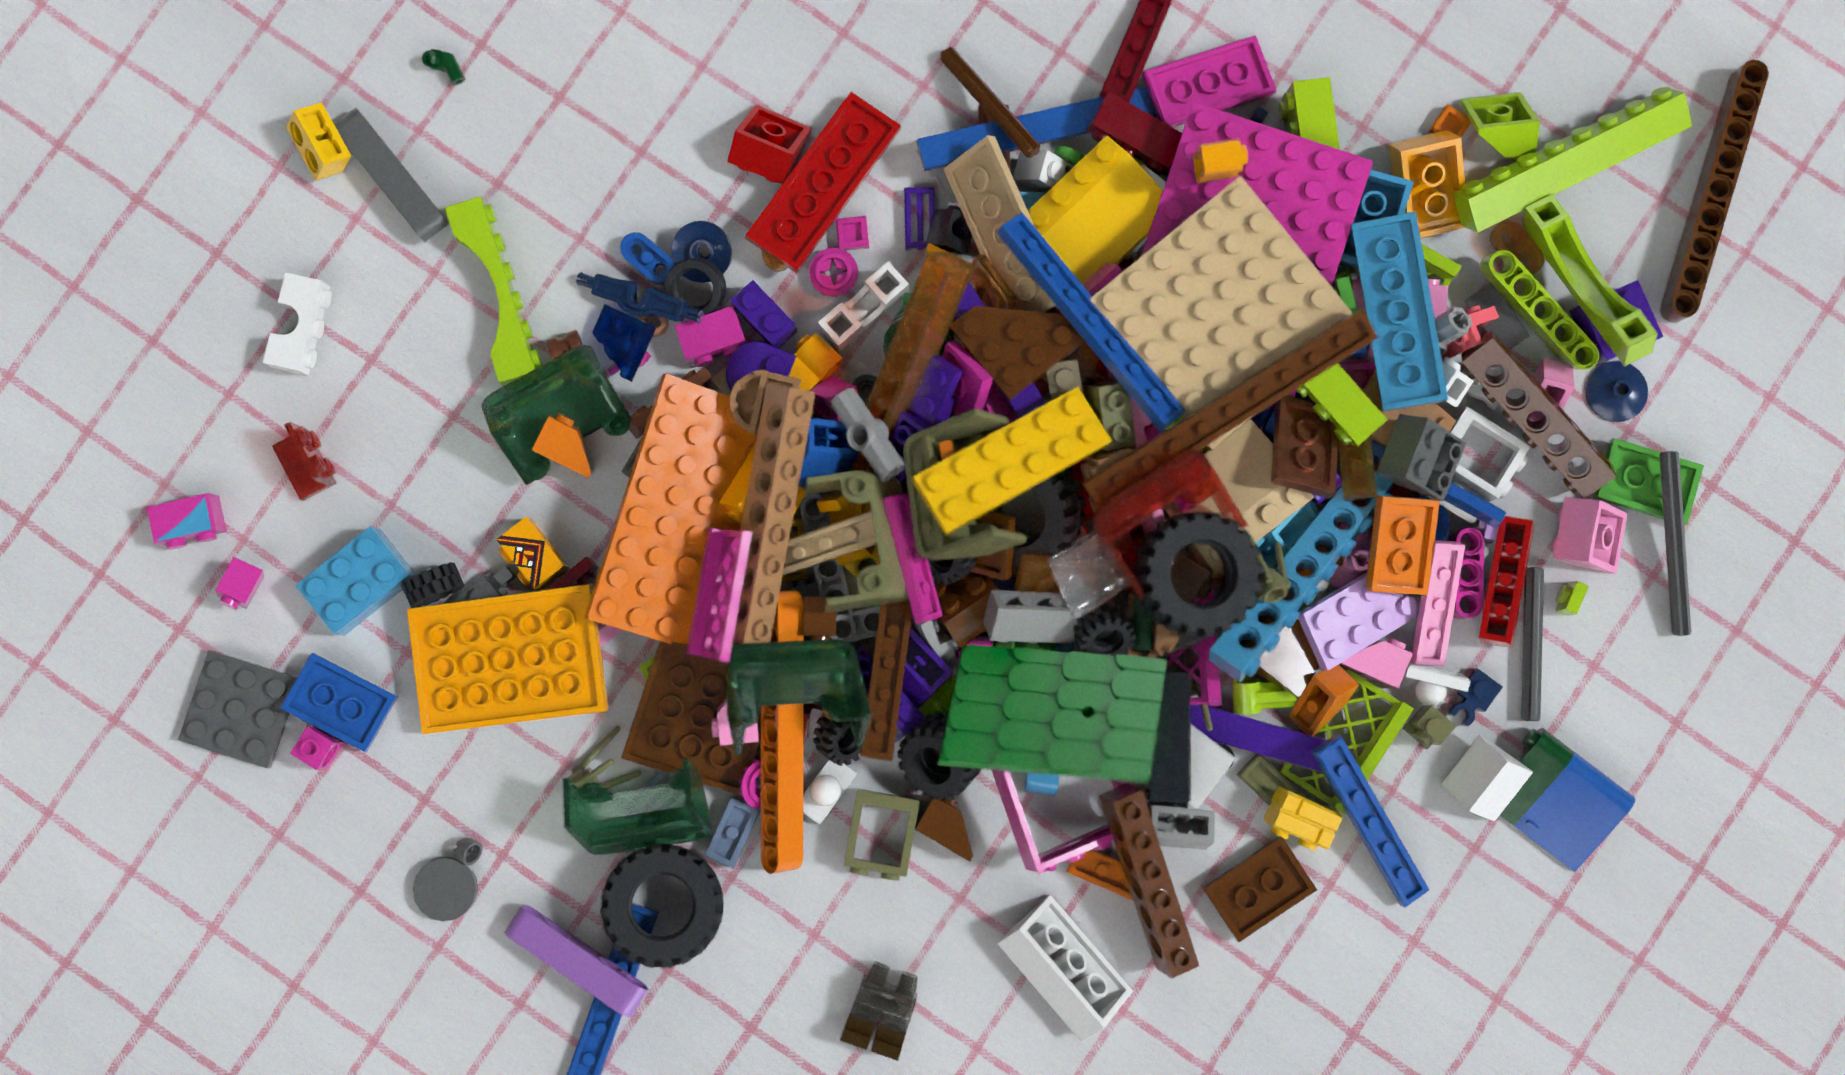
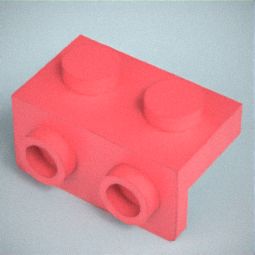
(1472, 338)

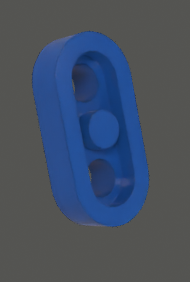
(648, 259)

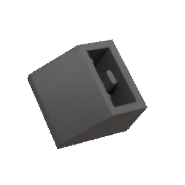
(1421, 456)

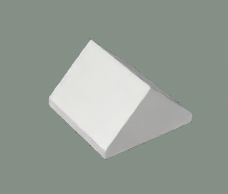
(1486, 779)

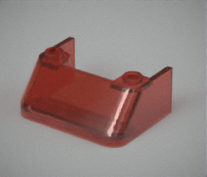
(1184, 475)

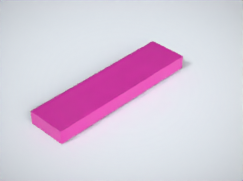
(913, 566)

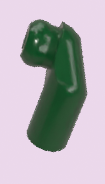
(444, 62)

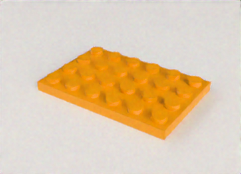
(506, 660)

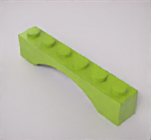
(474, 228)
(1616, 320)

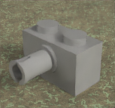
(1183, 826)

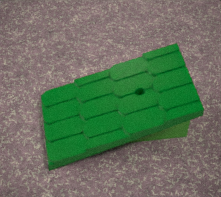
(1054, 713)

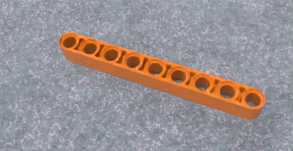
(783, 758)

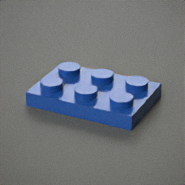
(339, 702)

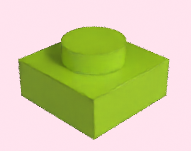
(1571, 597)

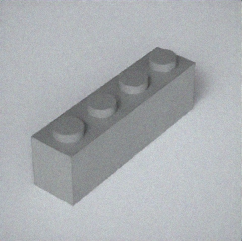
(1032, 617)

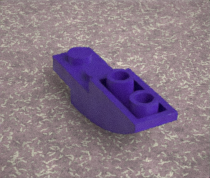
(930, 405)

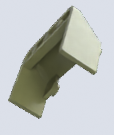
(923, 452)
(875, 583)

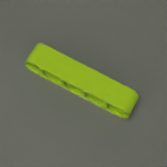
(1553, 314)

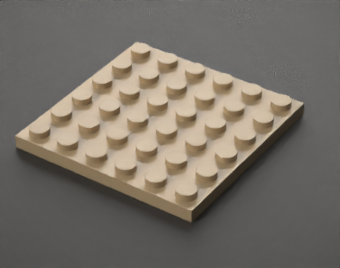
(1220, 299)

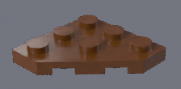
(1016, 344)

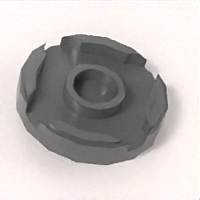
(445, 889)

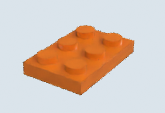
(1402, 545)

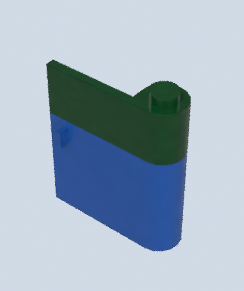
(1565, 801)

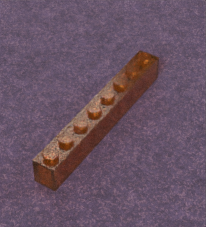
(917, 339)

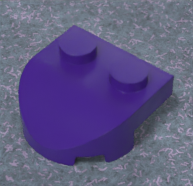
(757, 356)

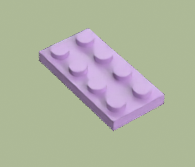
(1353, 620)

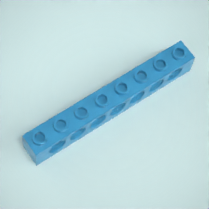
(1240, 661)

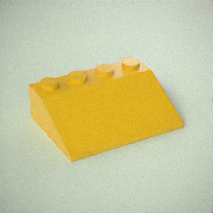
(1097, 210)

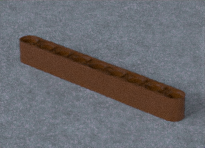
(1724, 181)

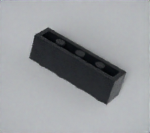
(1172, 750)

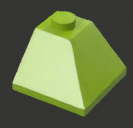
(1504, 122)

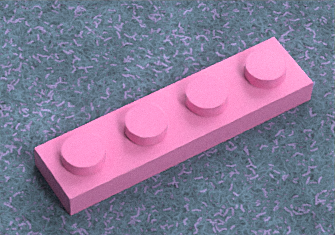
(1438, 606)

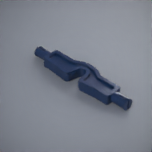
(653, 302)

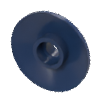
(688, 243)
(1603, 394)

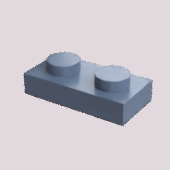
(732, 832)

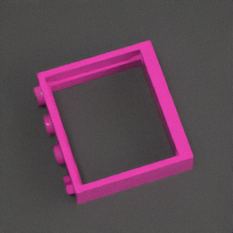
(1047, 860)

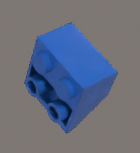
(826, 450)

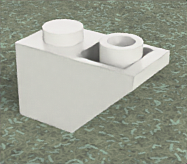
(1040, 171)

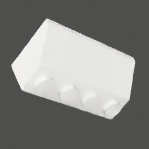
(1066, 968)

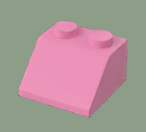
(1589, 534)

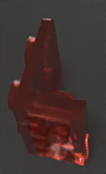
(304, 462)

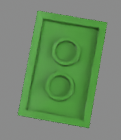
(1639, 480)

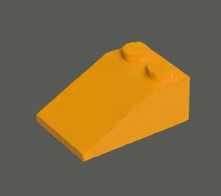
(1437, 173)

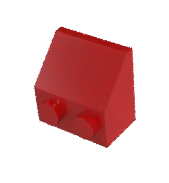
(768, 144)

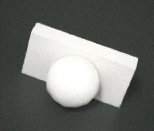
(1434, 682)
(826, 790)

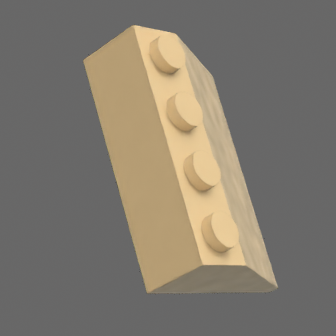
(1245, 470)

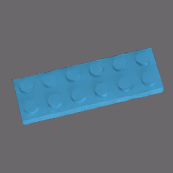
(1400, 312)

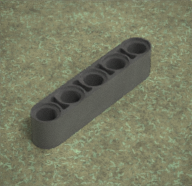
(390, 175)

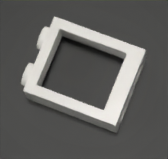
(1516, 462)

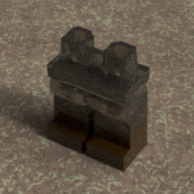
(884, 1001)

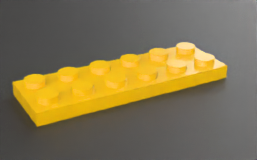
(1011, 461)

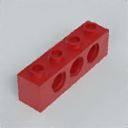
(1506, 582)

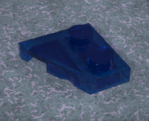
(623, 339)

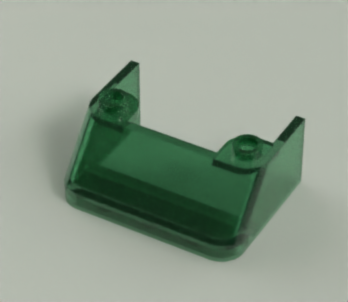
(795, 674)
(637, 817)

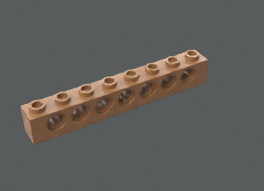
(771, 506)

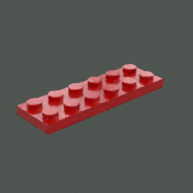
(823, 182)

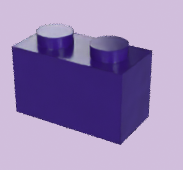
(763, 315)

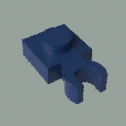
(1479, 695)

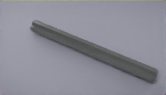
(1675, 543)

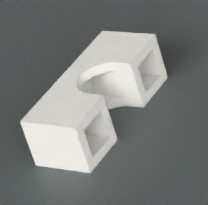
(870, 303)
(296, 350)

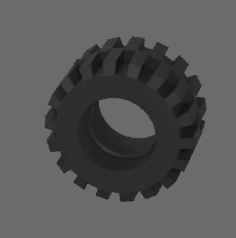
(921, 761)

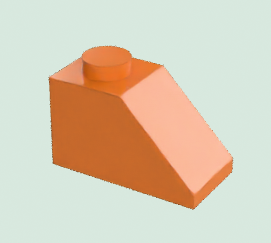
(563, 444)
(1323, 699)

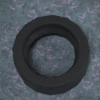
(705, 266)

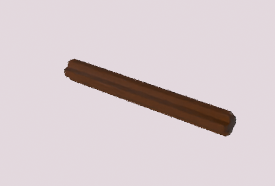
(990, 102)

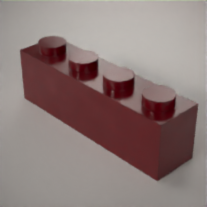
(1135, 132)

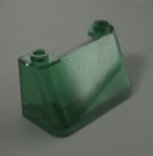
(566, 385)

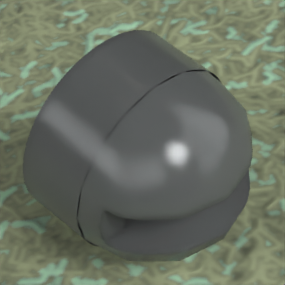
(465, 856)

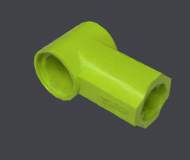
(1257, 694)

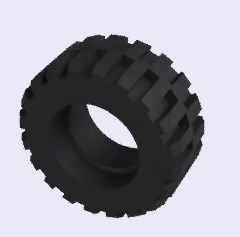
(1062, 517)
(1239, 568)
(618, 913)

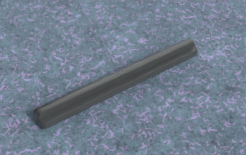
(1532, 644)

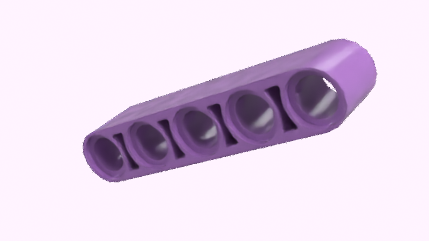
(576, 960)

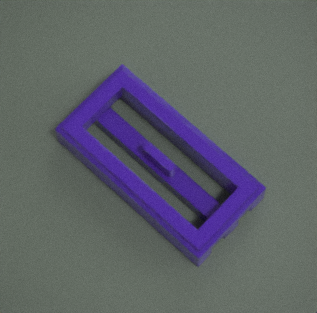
(918, 191)

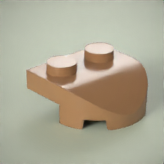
(749, 394)

